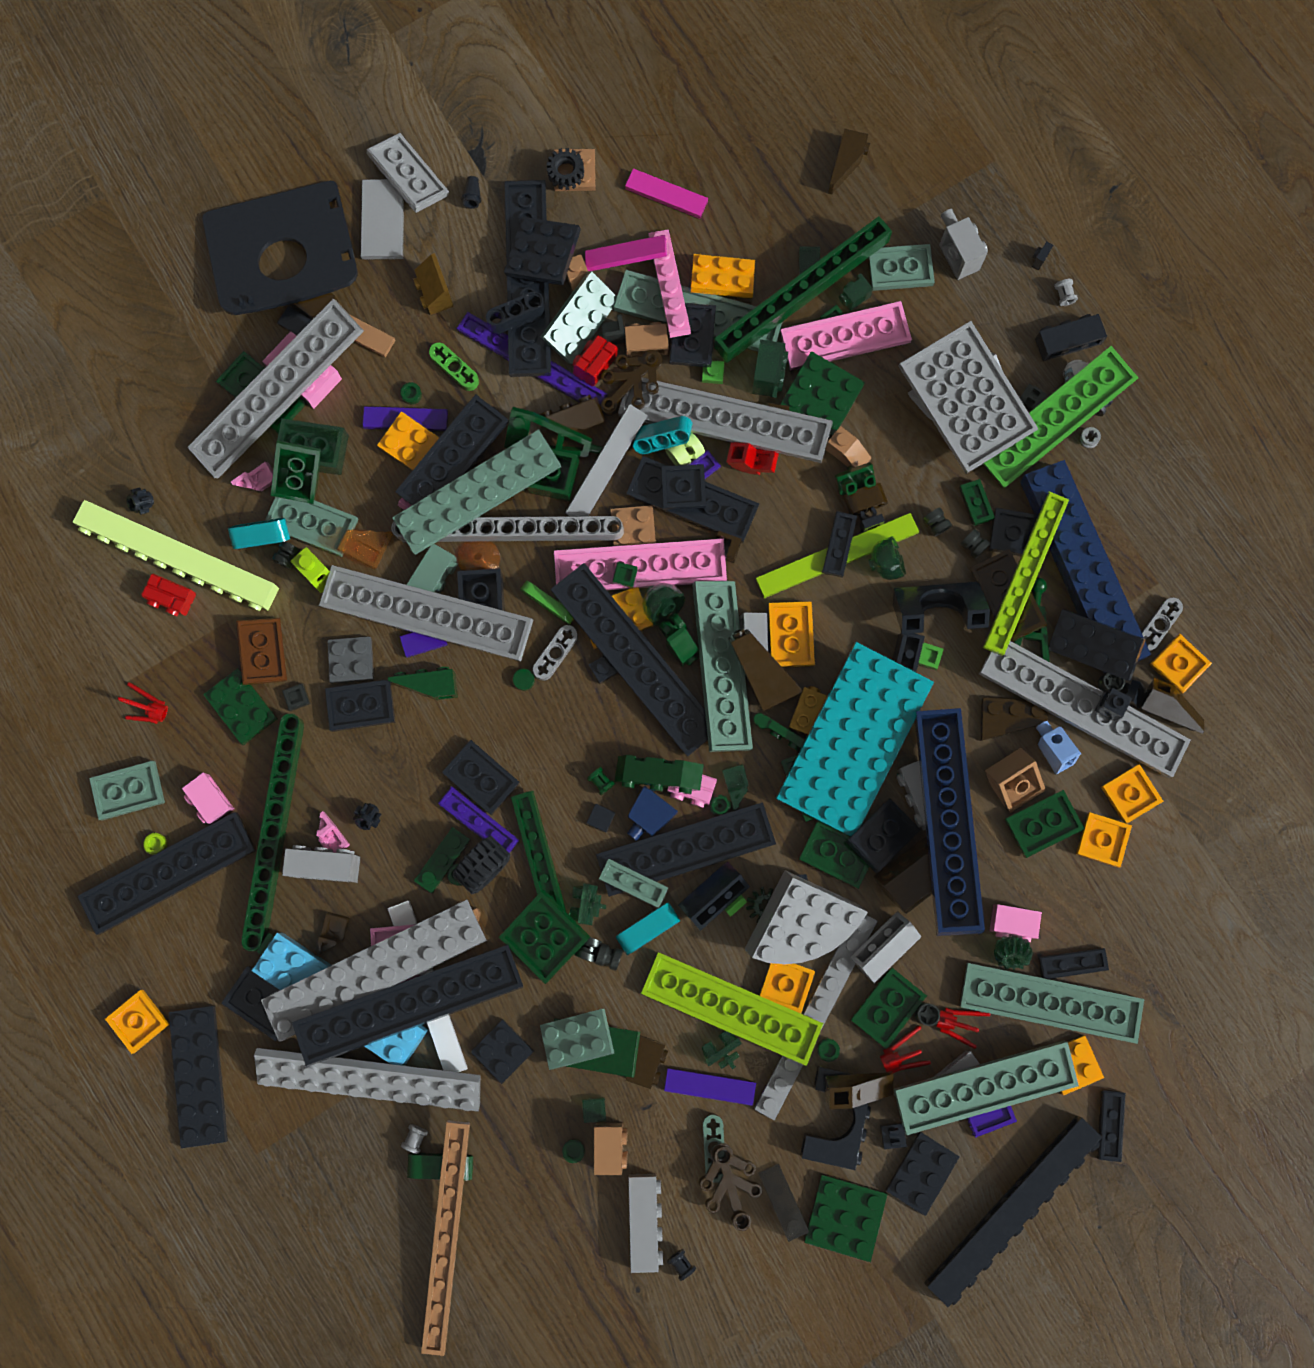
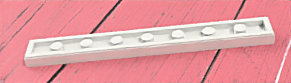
(442, 1028)

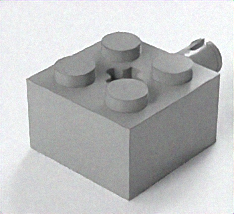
(962, 245)

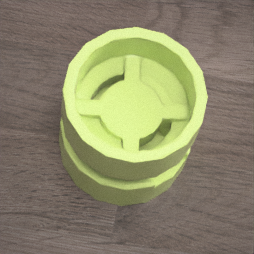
(681, 456)

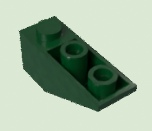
(434, 684)

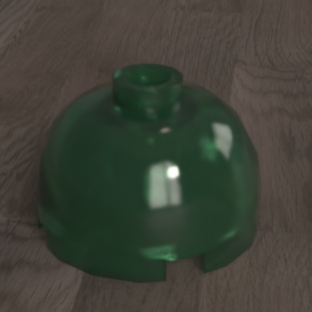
(887, 559)
(661, 602)

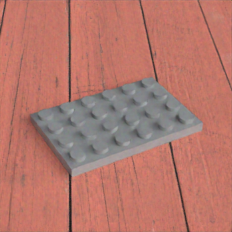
(968, 397)

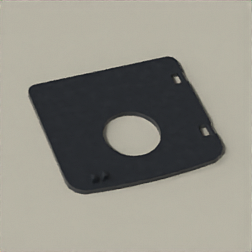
(244, 230)

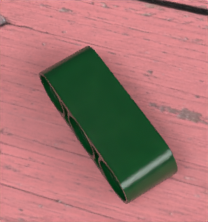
(430, 1164)

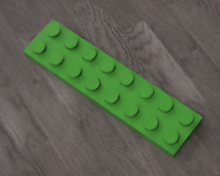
(1064, 413)

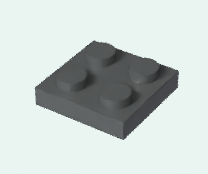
(350, 660)

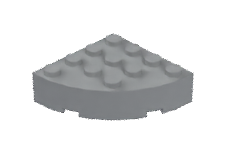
(802, 922)

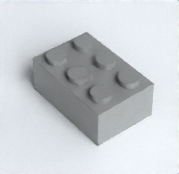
(321, 864)

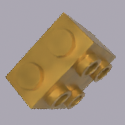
(807, 710)

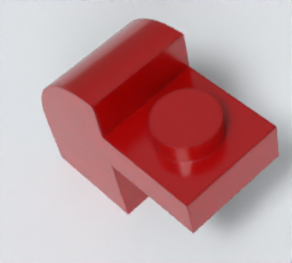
(751, 460)

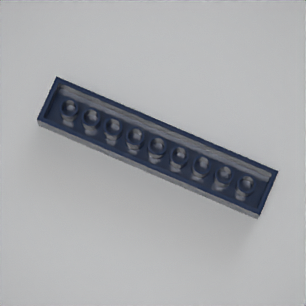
(1081, 554)
(949, 823)

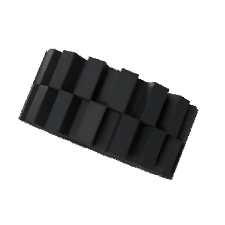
(565, 158)

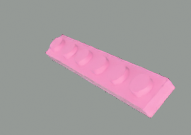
(671, 290)

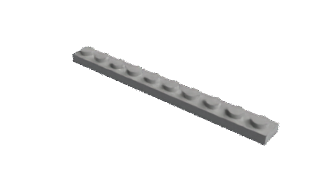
(817, 1009)

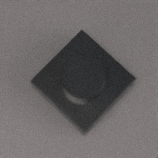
(1041, 254)
(602, 669)

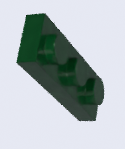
(442, 860)

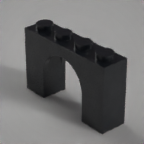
(963, 597)
(841, 1150)

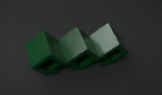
(659, 773)

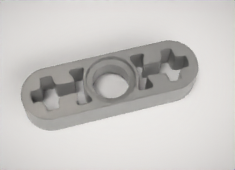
(1166, 619)
(541, 662)

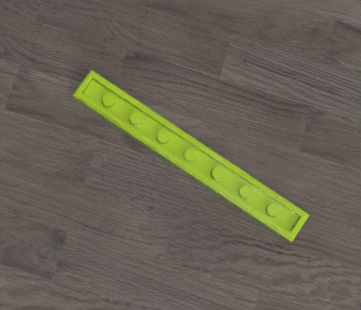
(813, 564)
(1025, 573)

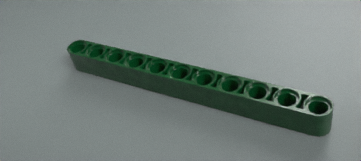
(276, 842)

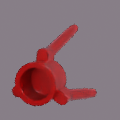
(156, 711)
(948, 1021)
(892, 1061)

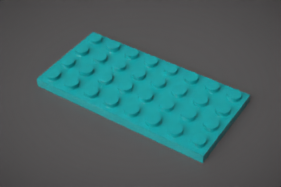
(854, 739)

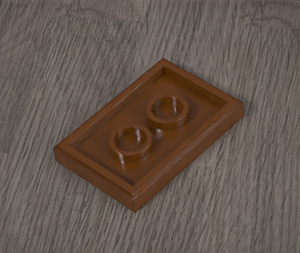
(261, 651)

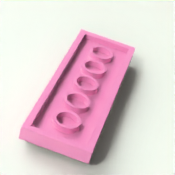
(847, 334)

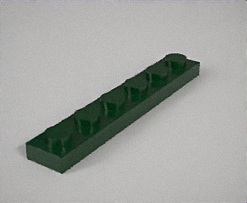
(536, 845)

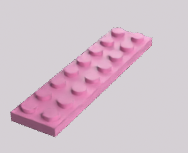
(657, 563)

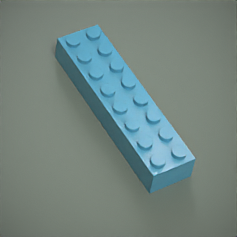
(290, 962)

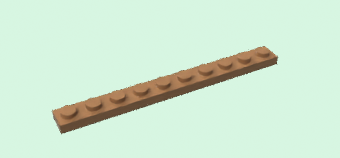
(445, 1238)

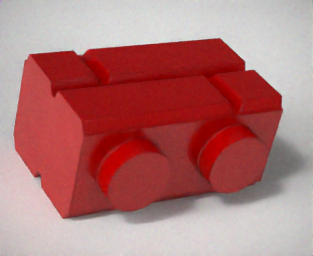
(596, 359)
(168, 595)

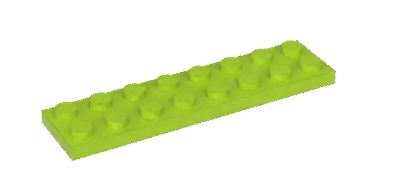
(732, 1008)

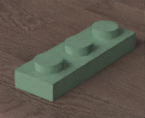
(633, 883)

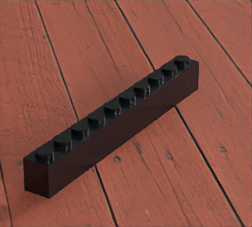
(1013, 1210)

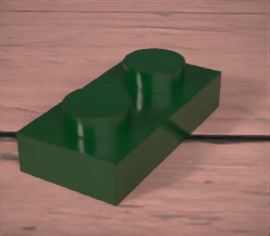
(976, 502)

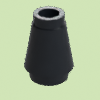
(471, 194)

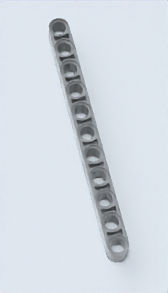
(538, 533)

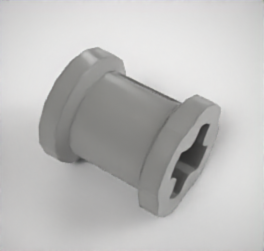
(1066, 292)
(414, 1139)

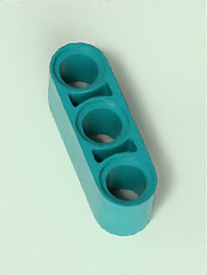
(663, 435)
(258, 533)
(647, 928)

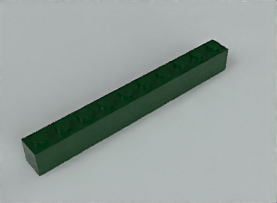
(802, 289)

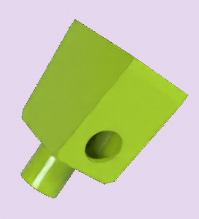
(311, 568)

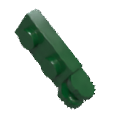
(779, 731)

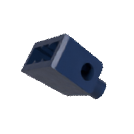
(649, 814)

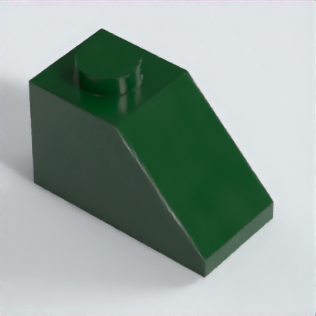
(682, 647)

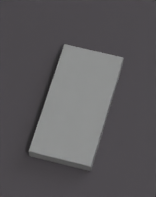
(407, 172)
(381, 220)

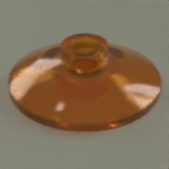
(489, 560)

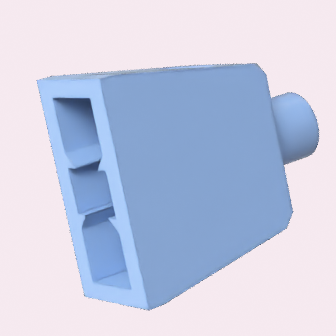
(1057, 747)

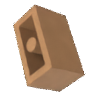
(645, 338)

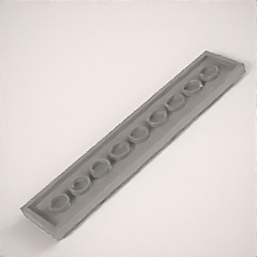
(275, 388)
(736, 420)
(426, 613)
(1076, 704)
(376, 967)
(369, 1080)

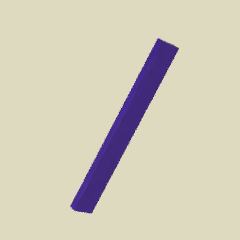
(498, 343)

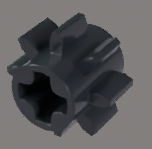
(140, 501)
(367, 816)

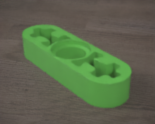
(456, 375)
(546, 602)

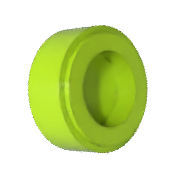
(155, 843)

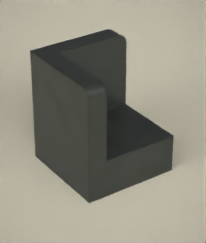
(614, 331)

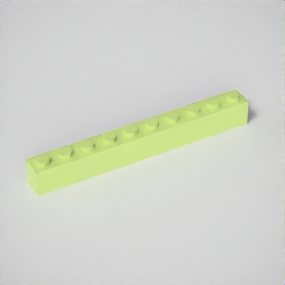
(176, 555)

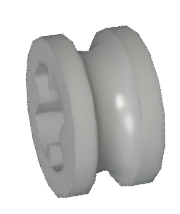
(1094, 432)

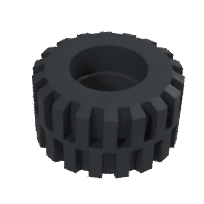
(481, 865)

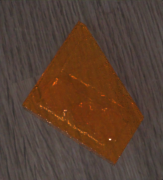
(365, 546)

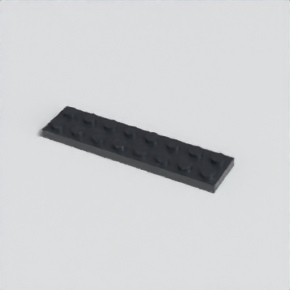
(694, 845)
(166, 873)

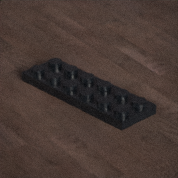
(455, 450)
(723, 509)
(198, 1077)

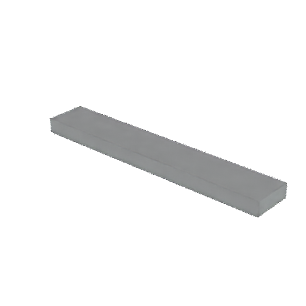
(606, 462)

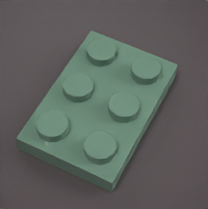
(901, 267)
(127, 790)
(577, 1039)

